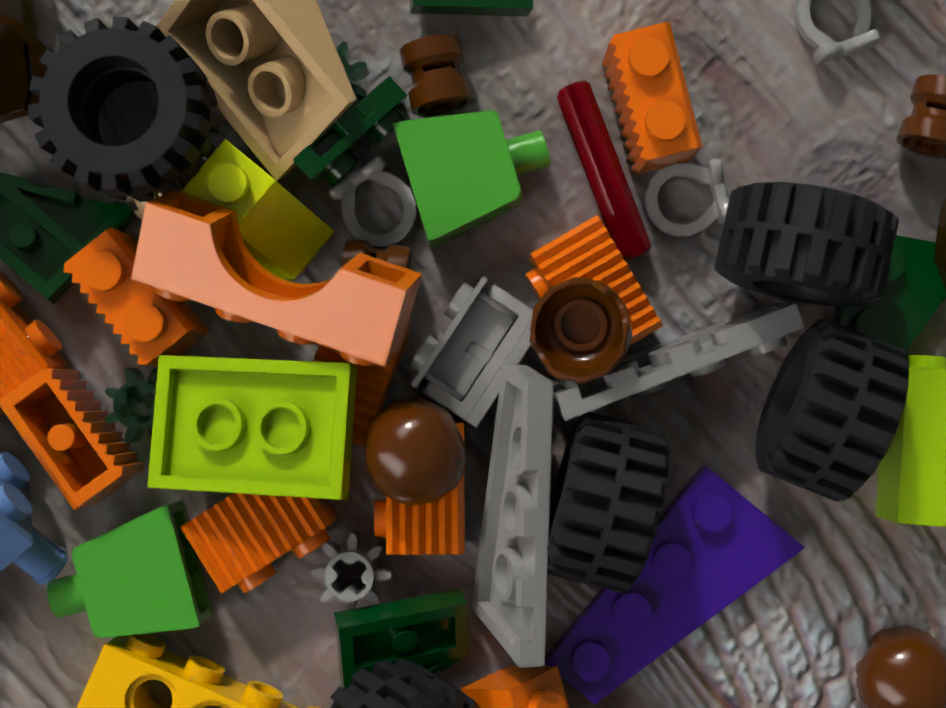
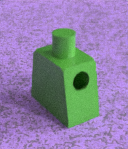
(466, 170)
(136, 578)

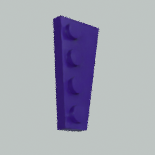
(702, 559)

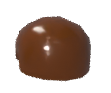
(580, 330)
(414, 452)
(902, 670)

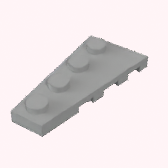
(692, 353)
(515, 521)

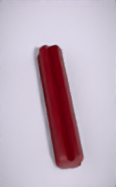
(603, 169)

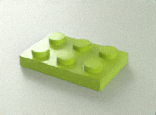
(253, 426)

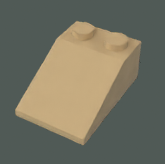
(269, 70)

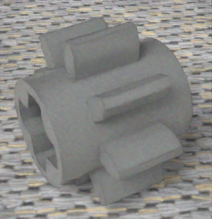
(354, 589)

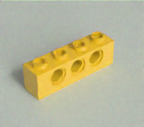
(196, 682)

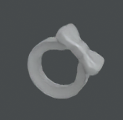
(825, 46)
(374, 171)
(709, 175)

